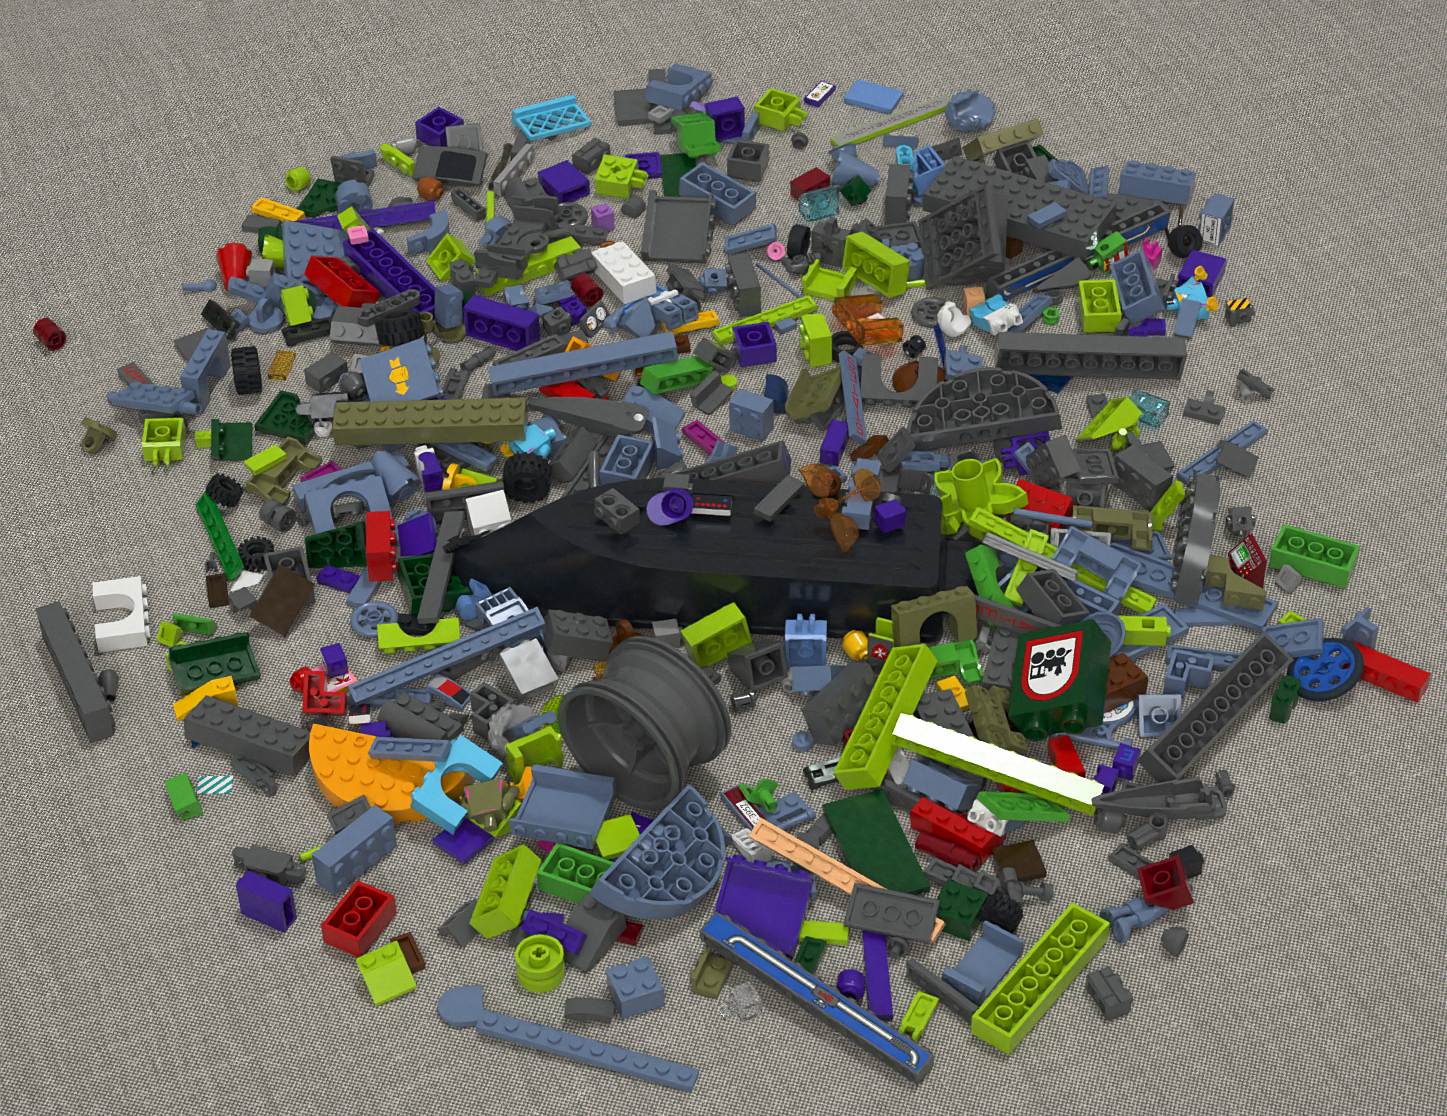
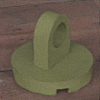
(97, 433)

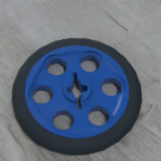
(1326, 691)

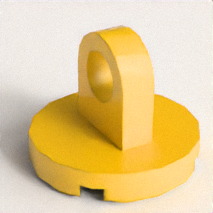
(456, 479)

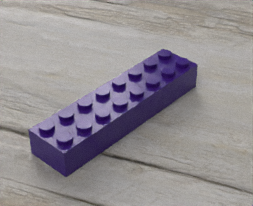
(390, 271)

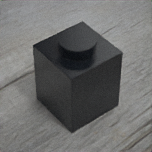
(1191, 860)

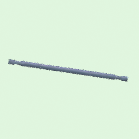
(779, 280)

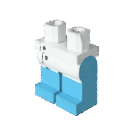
(995, 315)

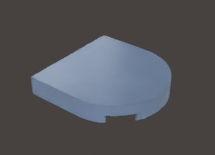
(461, 1005)

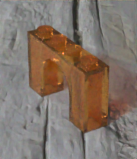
(854, 314)

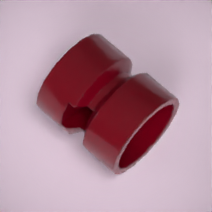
(587, 289)
(49, 334)

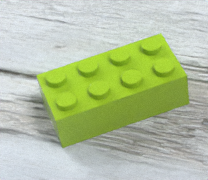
(876, 264)
(505, 892)

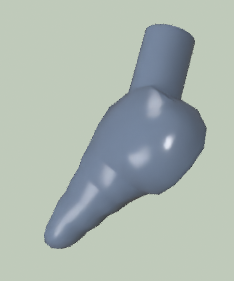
(613, 320)

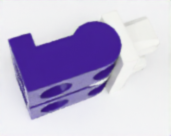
(428, 469)

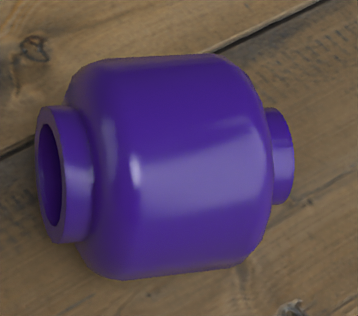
(851, 984)

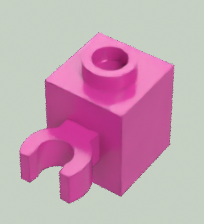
(1153, 252)

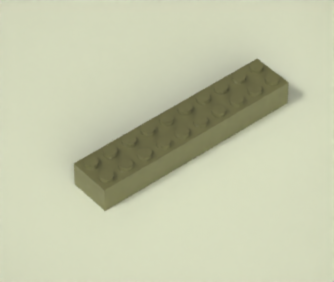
(430, 421)

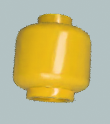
(856, 645)

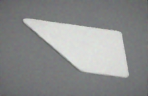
(246, 579)

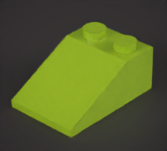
(1115, 415)

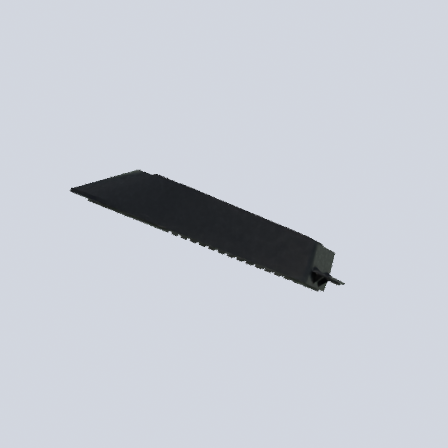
(698, 565)

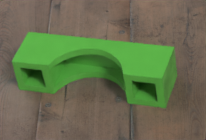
(983, 567)

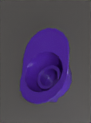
(670, 506)

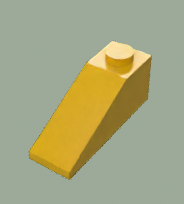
(221, 689)

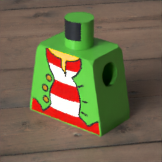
(1107, 252)

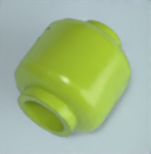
(298, 178)

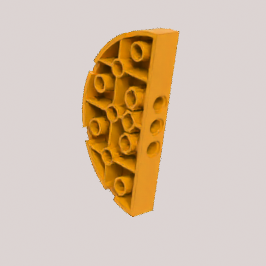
(347, 772)

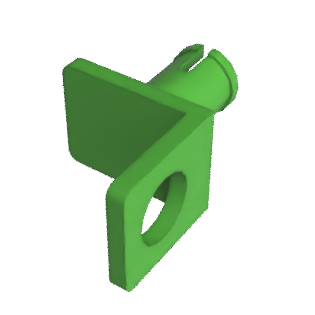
(761, 794)

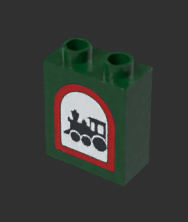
(1060, 680)

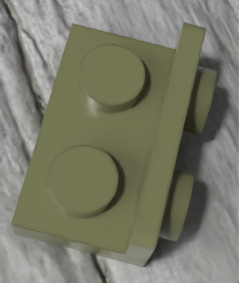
(710, 974)

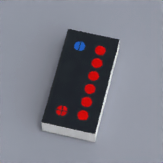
(711, 504)
(360, 713)

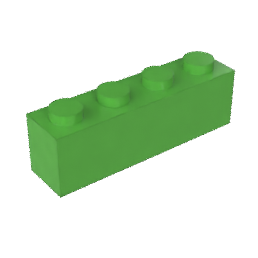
(675, 374)

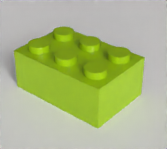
(1099, 305)
(716, 635)

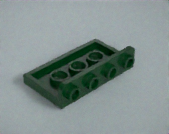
(213, 659)

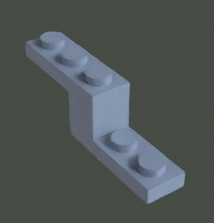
(272, 290)

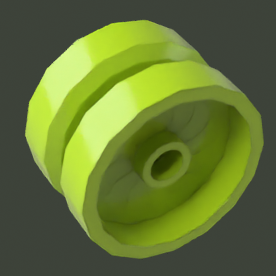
(540, 963)

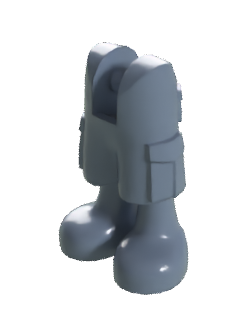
(1136, 914)

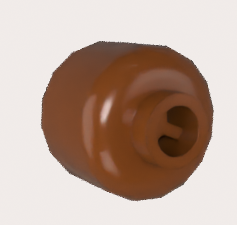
(430, 188)

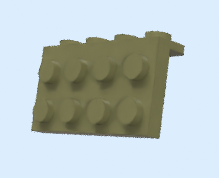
(813, 393)

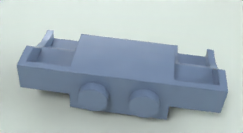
(1098, 559)

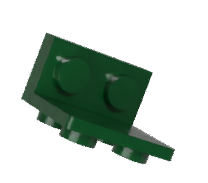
(231, 441)

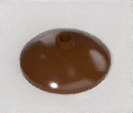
(907, 375)

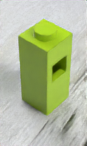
(1146, 630)

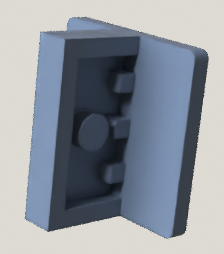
(1361, 630)

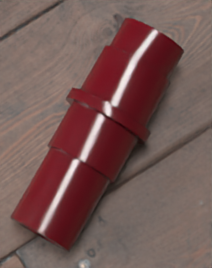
(947, 851)

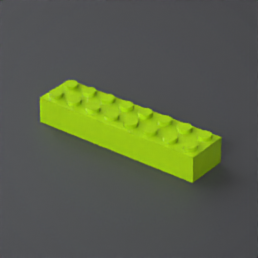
(895, 692)
(1040, 978)

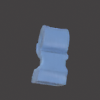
(466, 603)

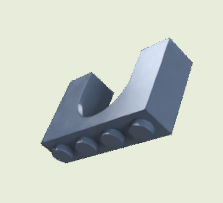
(681, 87)
(208, 359)
(318, 502)

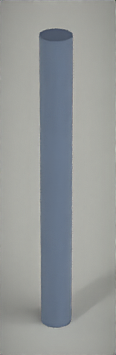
(1052, 518)

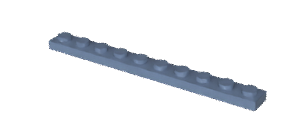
(446, 656)
(587, 1050)

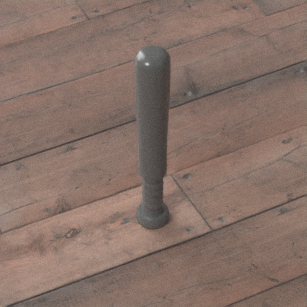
(594, 468)

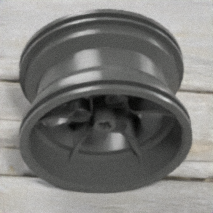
(645, 721)

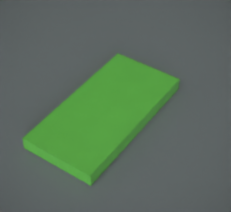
(1022, 807)

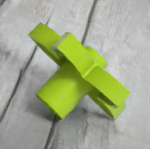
(974, 486)

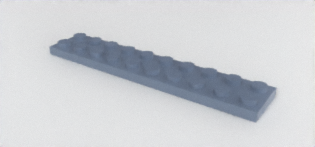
(1156, 577)

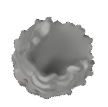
(504, 720)

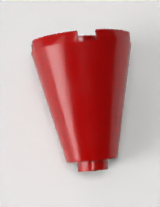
(233, 261)

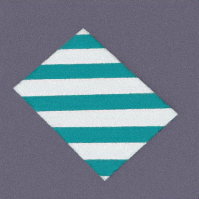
(214, 784)

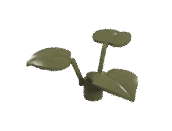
(451, 335)

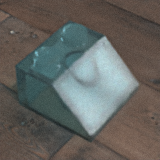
(820, 203)

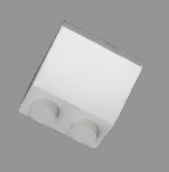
(487, 512)

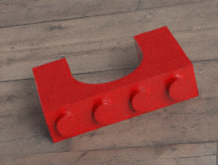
(1062, 755)

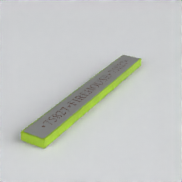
(891, 122)

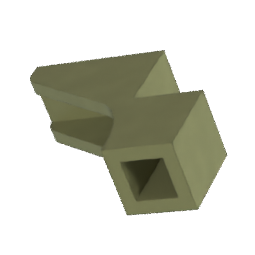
(1238, 590)

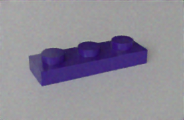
(569, 938)

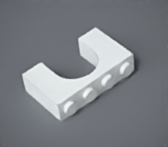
(130, 631)

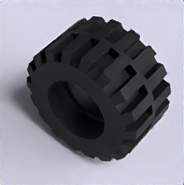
(399, 327)
(246, 370)
(527, 477)

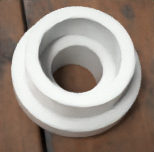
(323, 428)

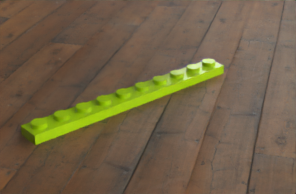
(990, 523)

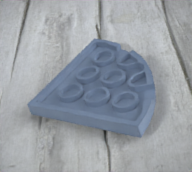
(308, 240)

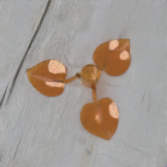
(818, 481)

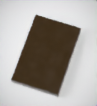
(282, 600)

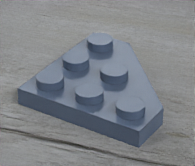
(1069, 170)

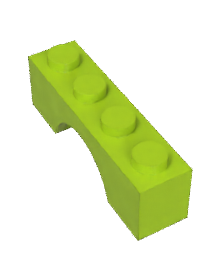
(393, 639)

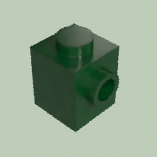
(855, 191)

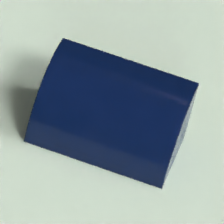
(777, 389)

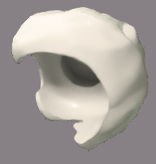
(952, 320)

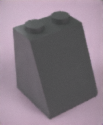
(759, 663)

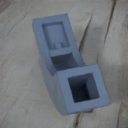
(431, 237)
(515, 297)

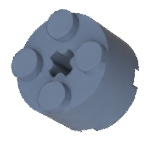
(353, 194)
(914, 254)

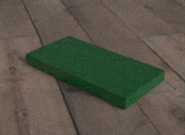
(673, 168)

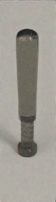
(501, 165)

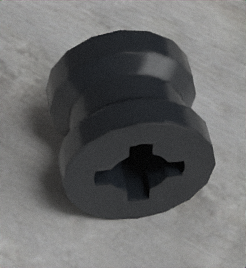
(914, 346)

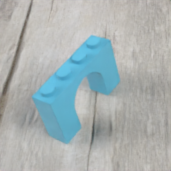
(430, 798)

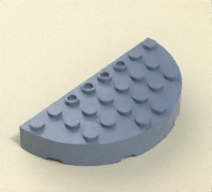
(668, 864)

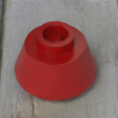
(297, 679)

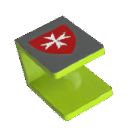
(882, 642)

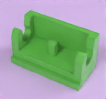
(183, 796)

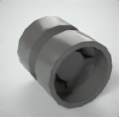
(277, 515)

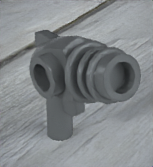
(799, 263)

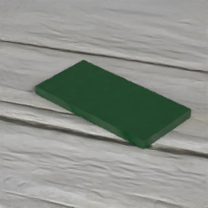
(875, 842)

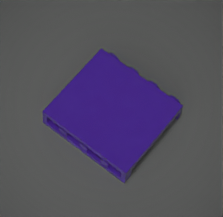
(766, 901)

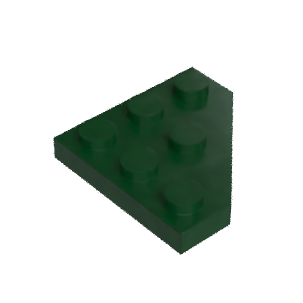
(320, 198)
(283, 421)

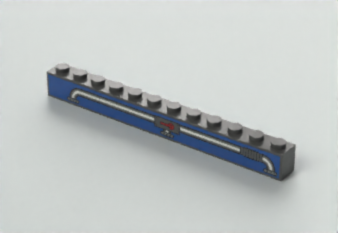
(1040, 268)
(817, 998)

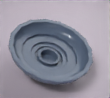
(1112, 627)

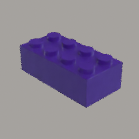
(500, 323)

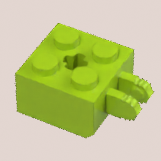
(779, 110)
(618, 176)
(815, 340)
(163, 440)

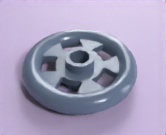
(372, 618)

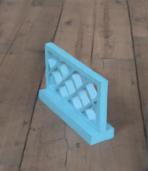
(549, 110)

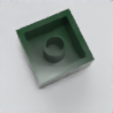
(960, 909)

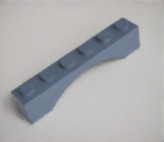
(340, 477)

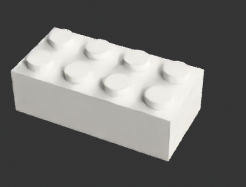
(624, 272)

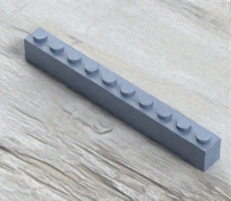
(583, 363)

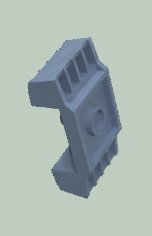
(502, 607)

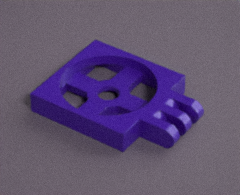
(1015, 442)

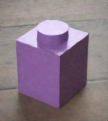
(602, 217)

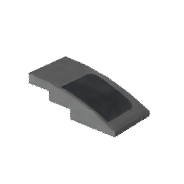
(450, 165)

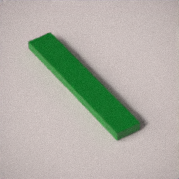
(219, 536)

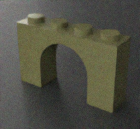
(991, 142)
(909, 615)

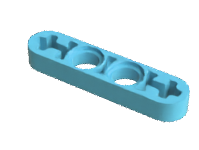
(908, 158)

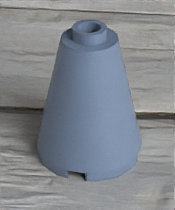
(849, 167)
(396, 478)

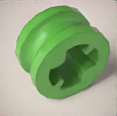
(1051, 316)

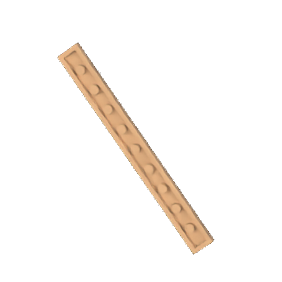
(815, 861)

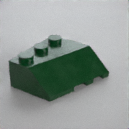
(338, 547)
(413, 577)

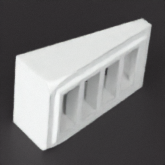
(749, 848)

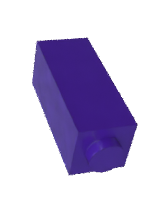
(834, 443)

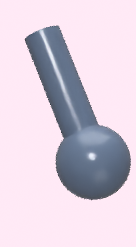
(207, 286)

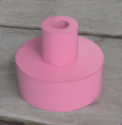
(775, 250)

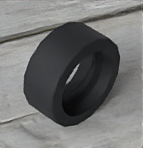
(798, 240)
(843, 338)

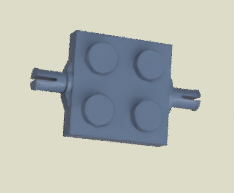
(958, 362)

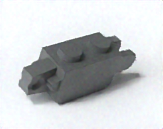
(685, 284)
(268, 864)

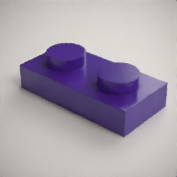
(337, 579)

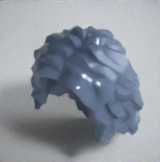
(969, 111)

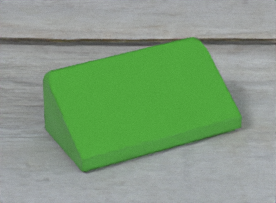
(195, 624)

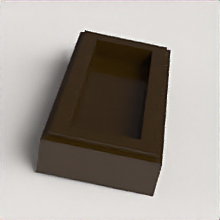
(217, 590)

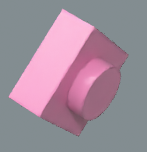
(357, 234)

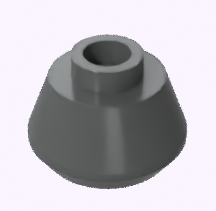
(1175, 940)

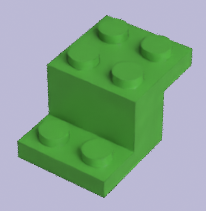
(696, 134)

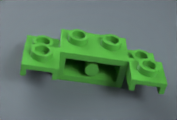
(957, 659)

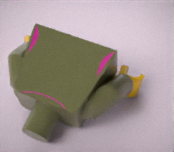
(490, 801)

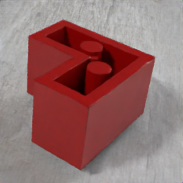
(317, 699)

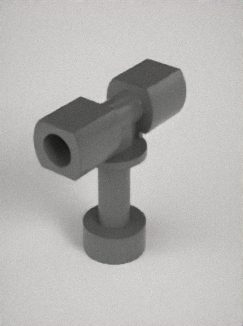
(1017, 890)

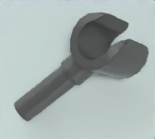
(211, 563)

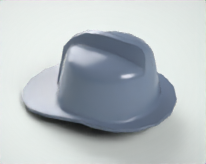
(848, 148)

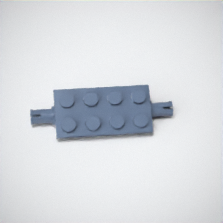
(156, 399)

